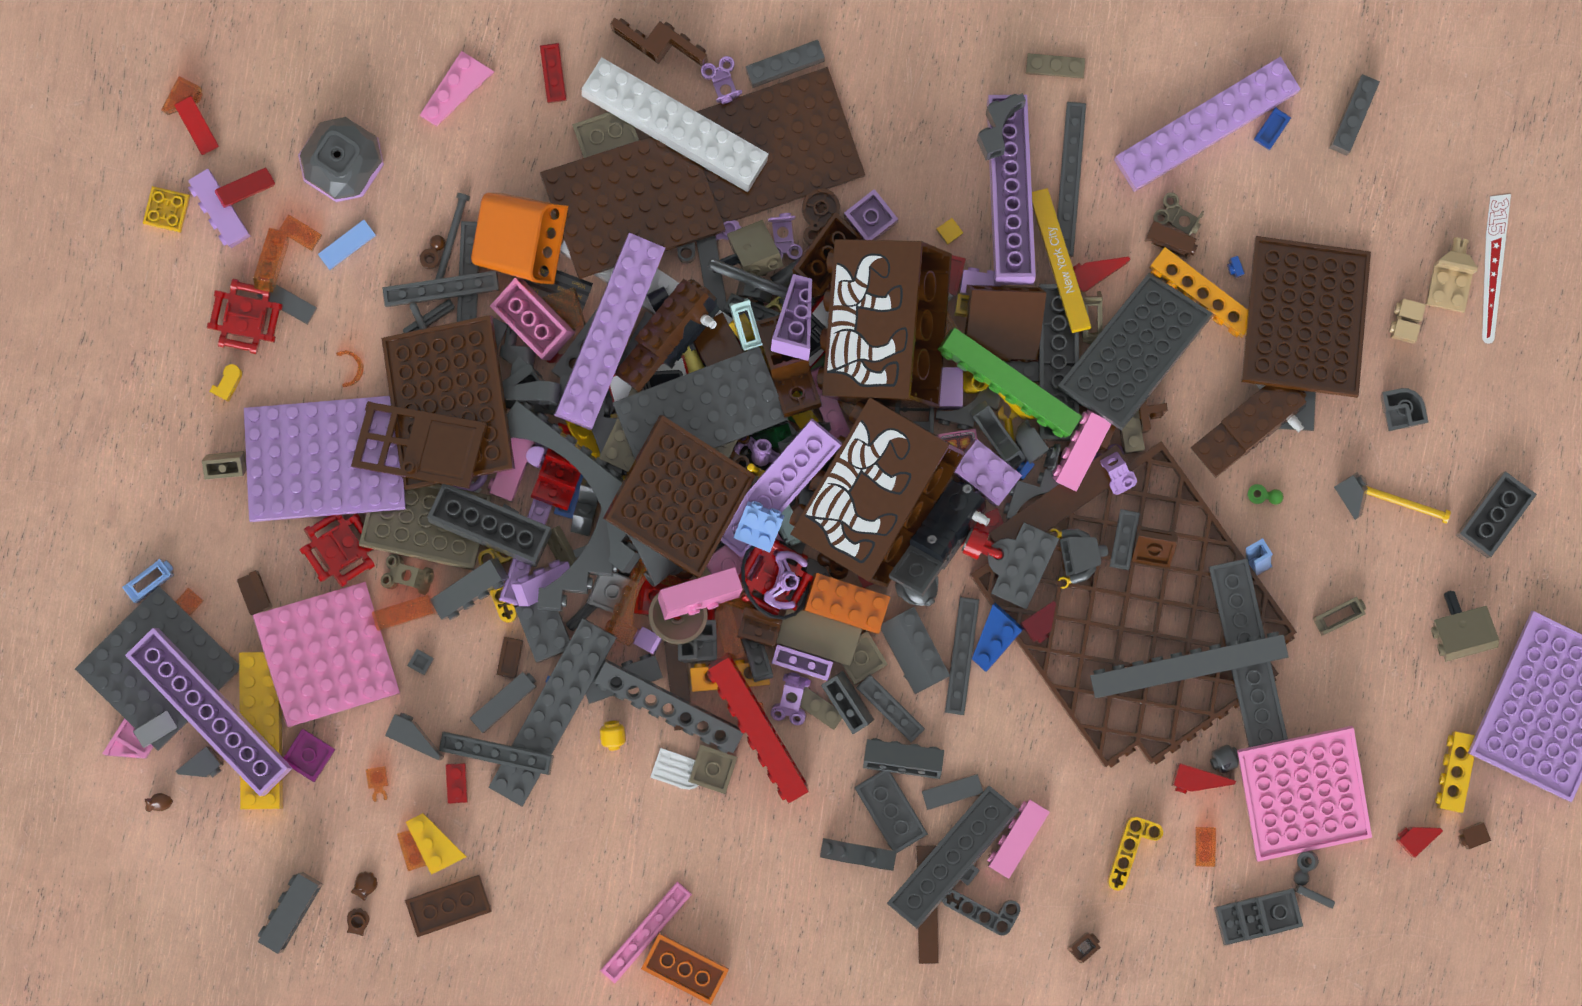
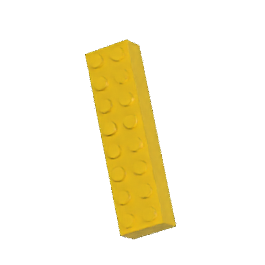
(262, 710)

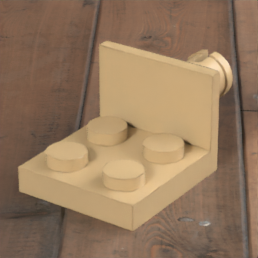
(1452, 278)

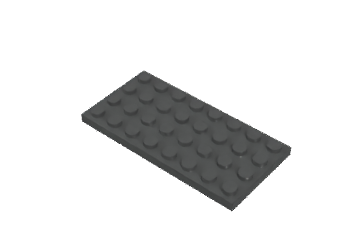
(1135, 351)
(710, 403)

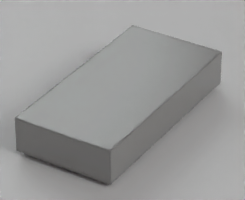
(155, 729)

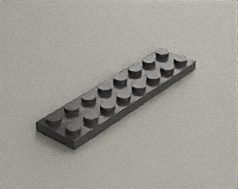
(953, 857)

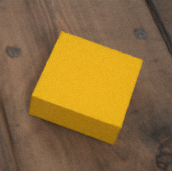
(949, 231)

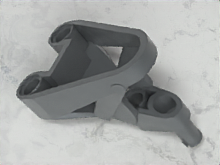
(531, 385)

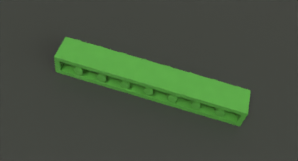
(1010, 383)

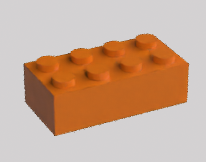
(846, 603)
(685, 968)

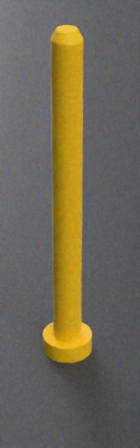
(1410, 504)

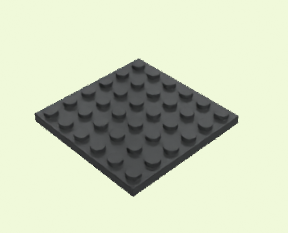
(124, 684)

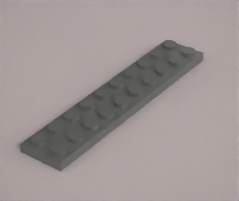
(1253, 683)
(556, 706)

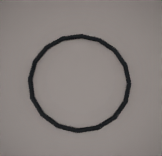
(754, 602)

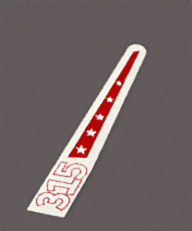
(1494, 258)

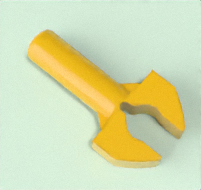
(1008, 421)
(755, 470)

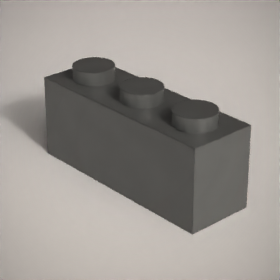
(847, 702)

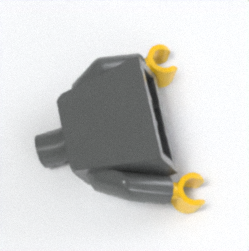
(1079, 554)

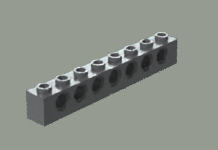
(609, 670)

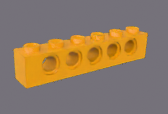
(1198, 281)

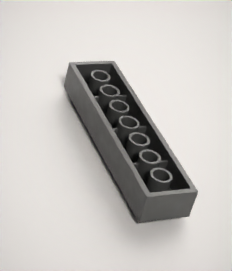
(1056, 354)

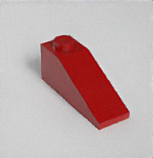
(1094, 272)
(1194, 779)

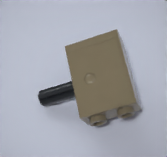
(753, 250)
(1464, 631)

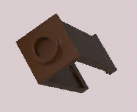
(1171, 239)

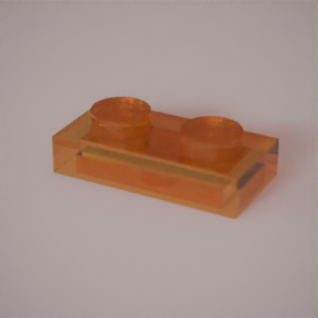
(301, 233)
(1205, 846)

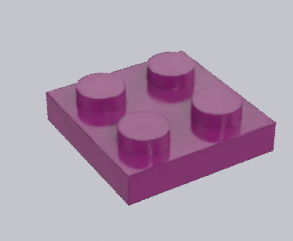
(308, 755)

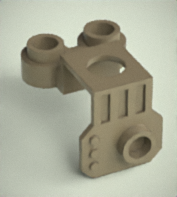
(1174, 212)
(419, 578)

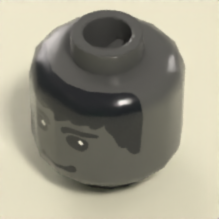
(1225, 759)

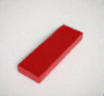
(553, 73)
(196, 125)
(244, 187)

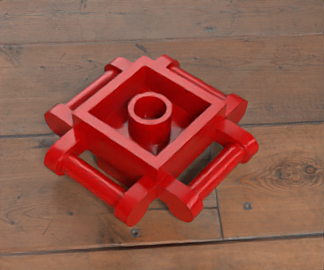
(244, 317)
(337, 549)
(765, 576)

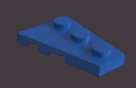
(996, 637)

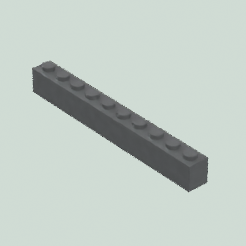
(1189, 666)

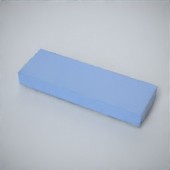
(346, 244)

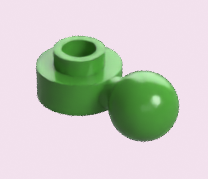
(1274, 496)

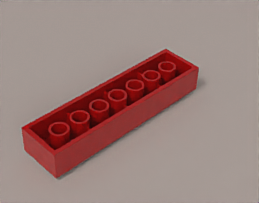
(758, 727)

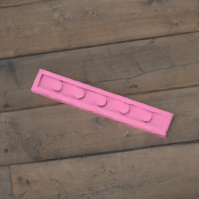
(646, 932)

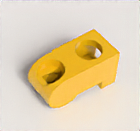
(229, 382)

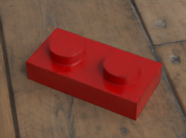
(456, 783)

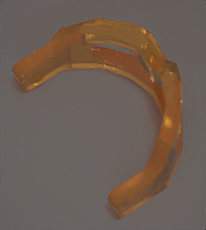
(360, 367)

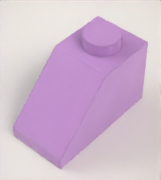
(647, 640)

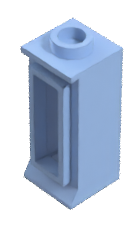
(1259, 556)
(165, 568)

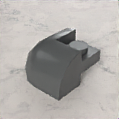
(1403, 409)
(1030, 442)
(702, 648)

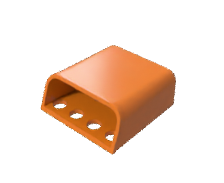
(514, 236)

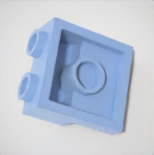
(759, 526)

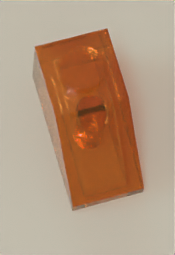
(181, 90)

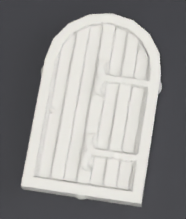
(673, 769)

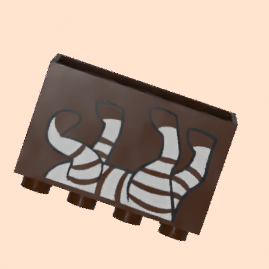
(885, 322)
(875, 491)

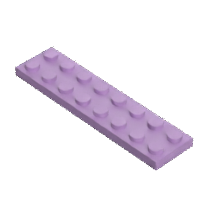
(786, 476)

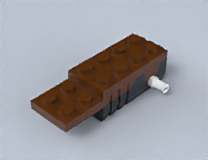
(669, 332)
(1249, 426)

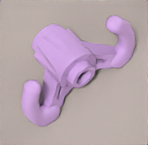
(761, 451)
(792, 583)

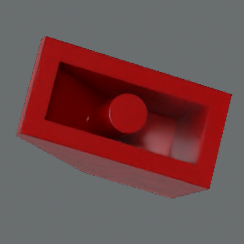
(1416, 839)

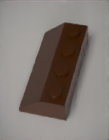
(814, 260)

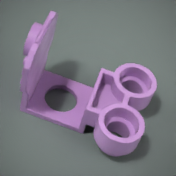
(722, 76)
(786, 244)
(1120, 476)
(794, 684)

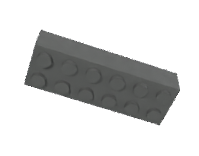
(489, 524)

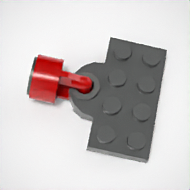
(1016, 561)

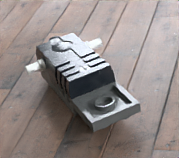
(940, 536)

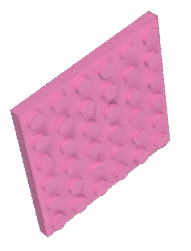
(325, 654)
(1304, 793)

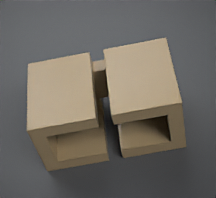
(1408, 311)

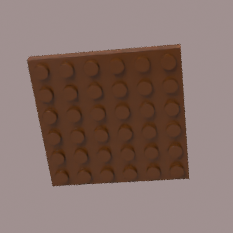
(679, 496)

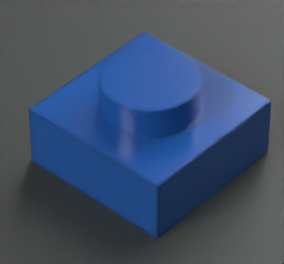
(1235, 267)
(1024, 469)

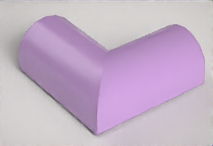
(536, 455)

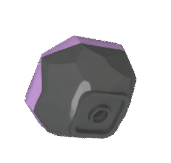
(351, 172)

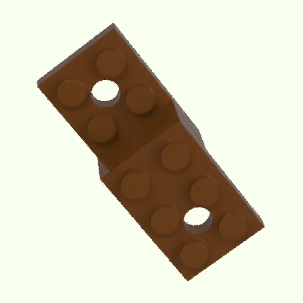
(659, 41)
(788, 374)

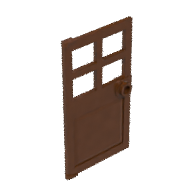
(438, 448)

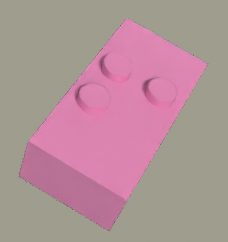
(532, 319)
(700, 593)

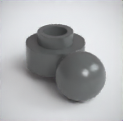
(1302, 877)

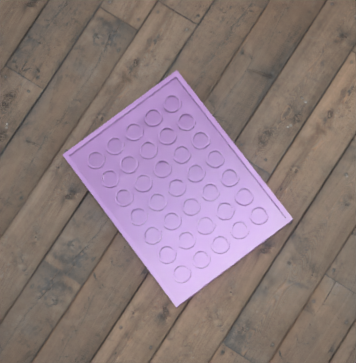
(304, 457)
(1537, 710)

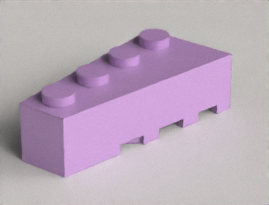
(794, 322)

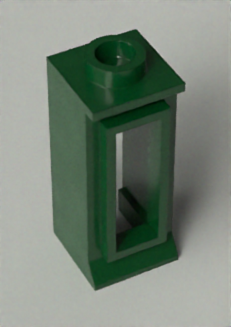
(773, 435)

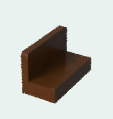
(254, 593)

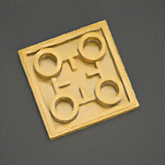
(166, 209)

